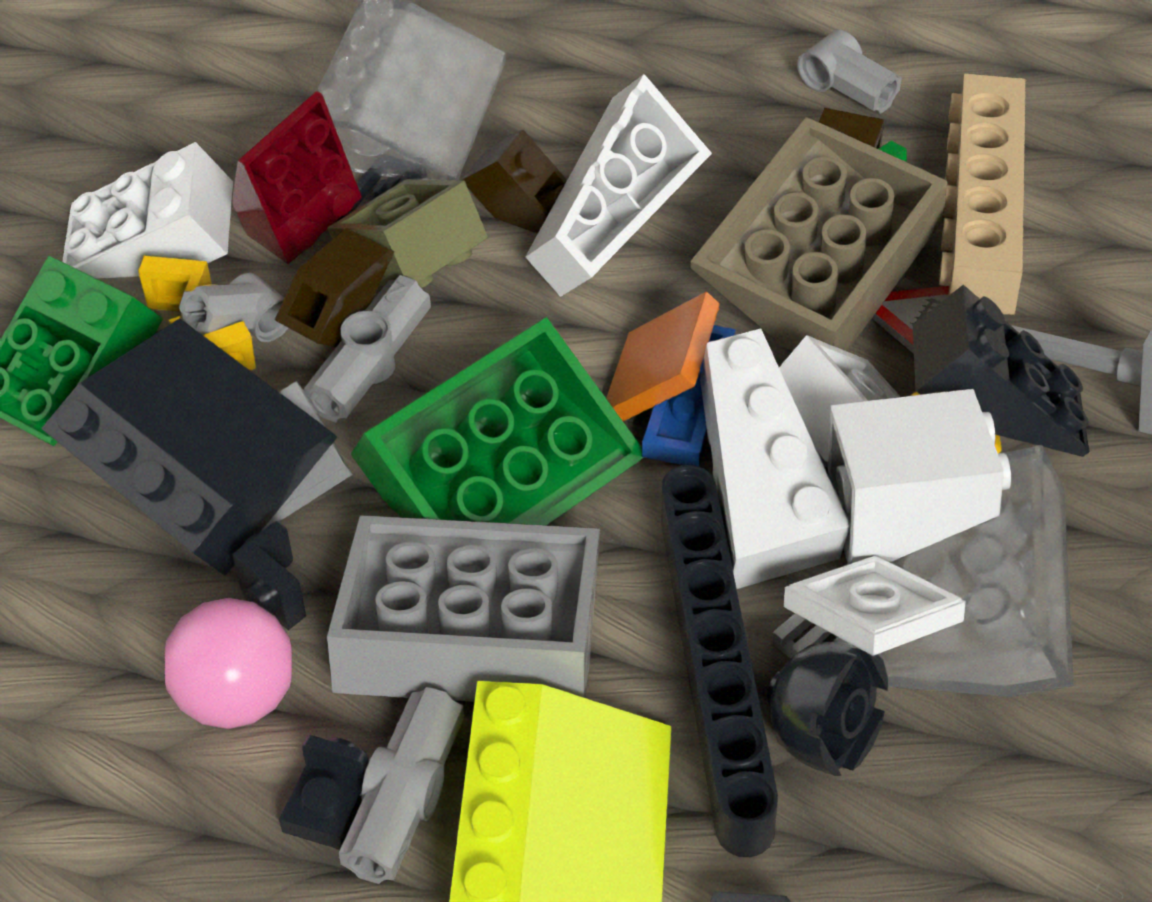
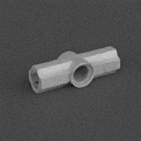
(367, 348)
(402, 786)

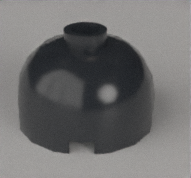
(827, 704)

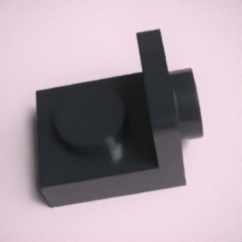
(326, 791)

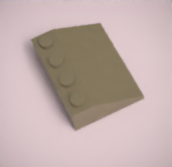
(822, 236)

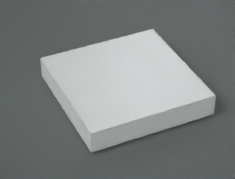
(874, 604)

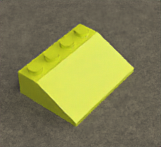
(560, 800)

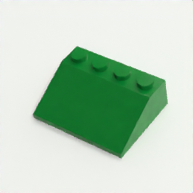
(501, 439)

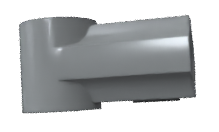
(840, 64)
(244, 299)

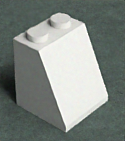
(914, 471)

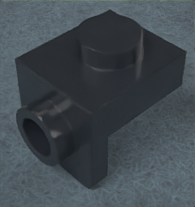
(263, 575)

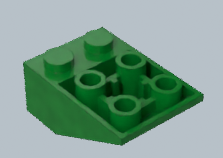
(61, 337)

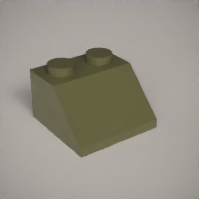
(423, 222)

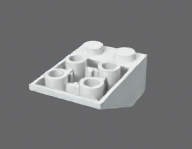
(161, 210)

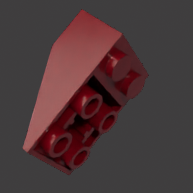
(295, 182)

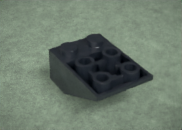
(972, 347)

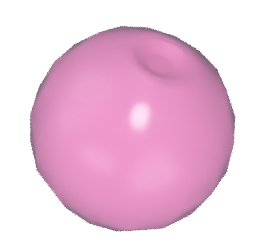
(228, 663)

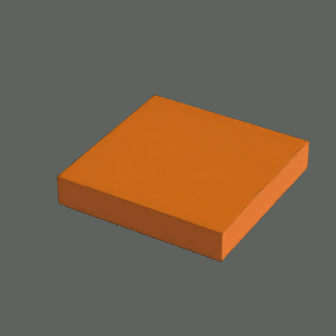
(662, 357)

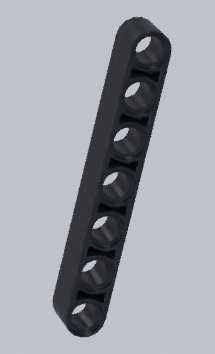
(698, 571)

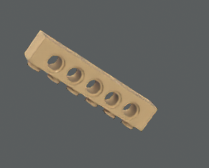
(986, 191)

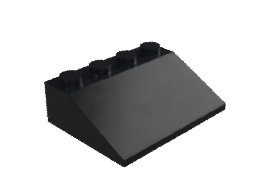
(191, 440)

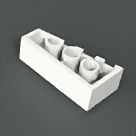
(619, 182)
(765, 467)

